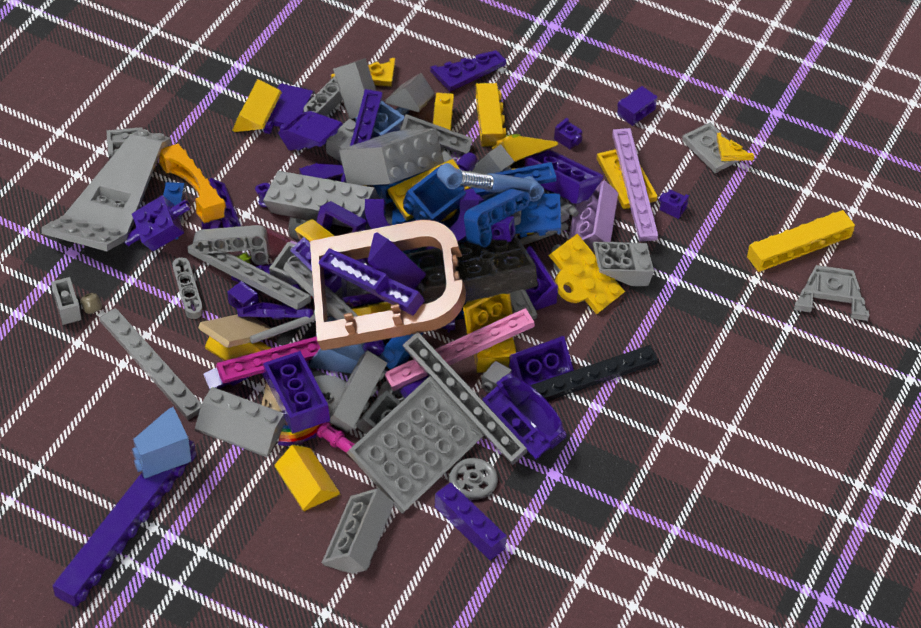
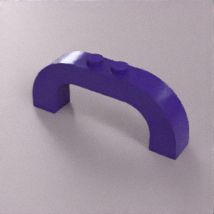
(376, 217)

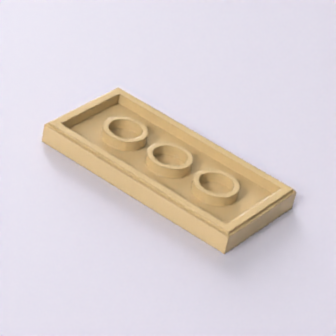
(233, 329)

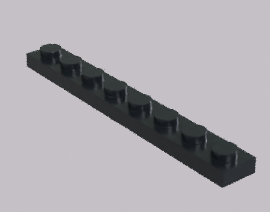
(596, 373)

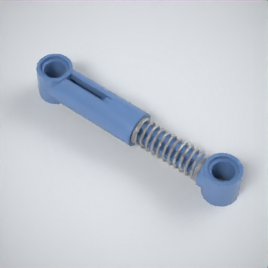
(490, 182)

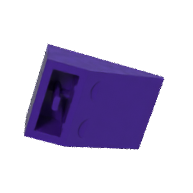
(308, 130)

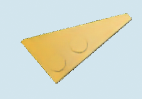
(381, 73)

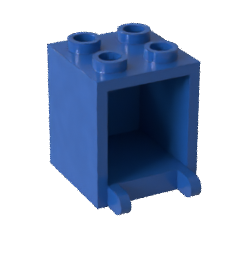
(432, 199)

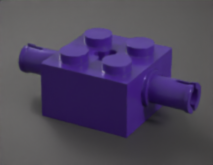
(158, 223)

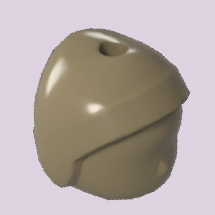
(91, 303)

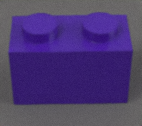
(636, 105)

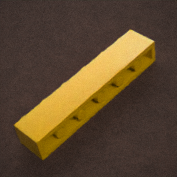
(800, 240)

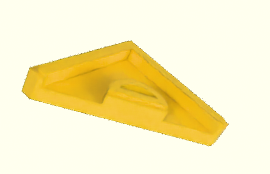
(731, 150)

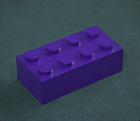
(296, 392)

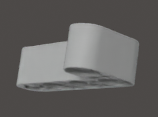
(325, 99)
(207, 241)

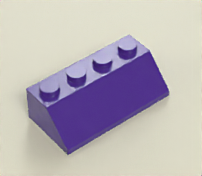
(572, 179)

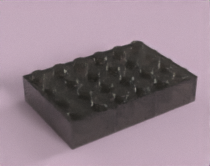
(484, 270)

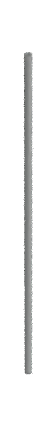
(305, 320)

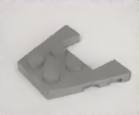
(833, 285)

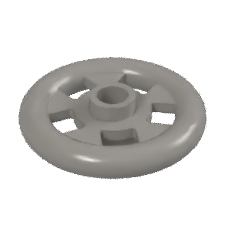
(480, 465)

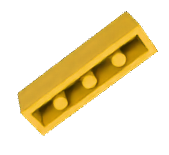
(489, 114)

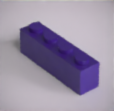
(470, 521)

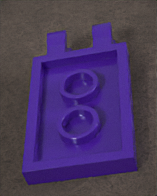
(288, 106)

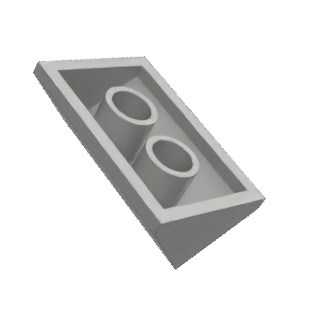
(352, 82)
(412, 94)

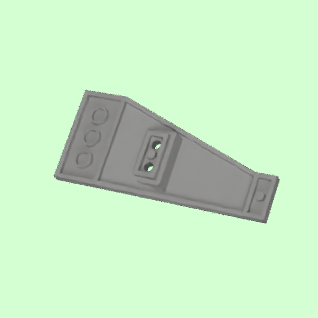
(105, 208)

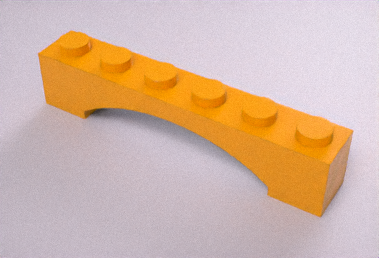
(208, 204)

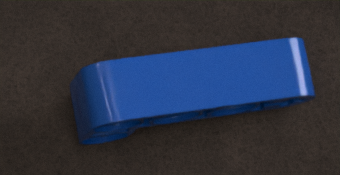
(482, 216)

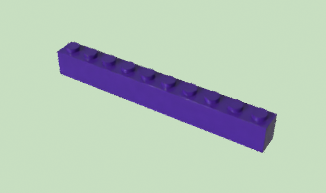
(114, 533)

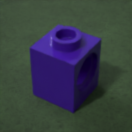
(242, 296)

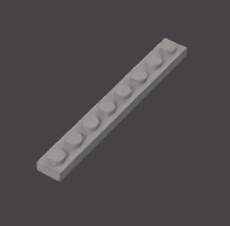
(256, 278)
(151, 363)

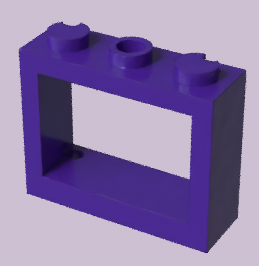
(332, 210)

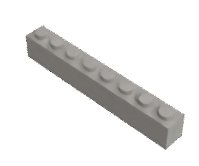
(465, 398)

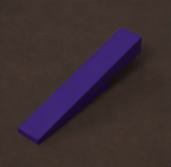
(372, 281)

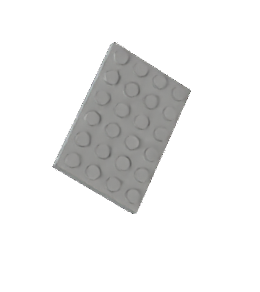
(415, 444)

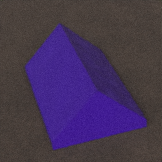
(393, 262)
(546, 291)
(541, 361)

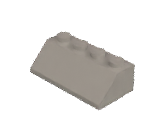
(239, 422)
(358, 531)

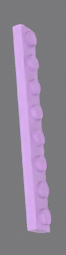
(635, 185)

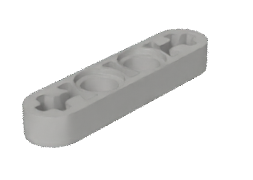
(187, 288)

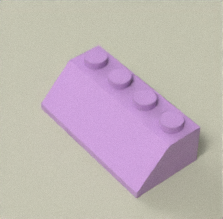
(596, 216)

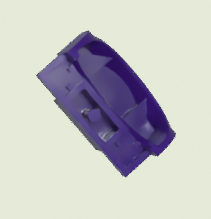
(526, 414)

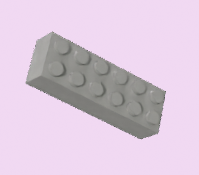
(303, 195)

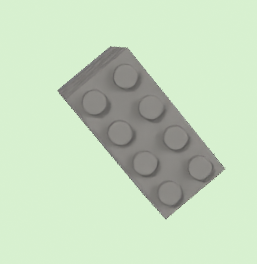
(391, 157)

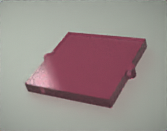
(276, 235)

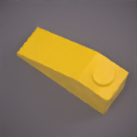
(443, 110)

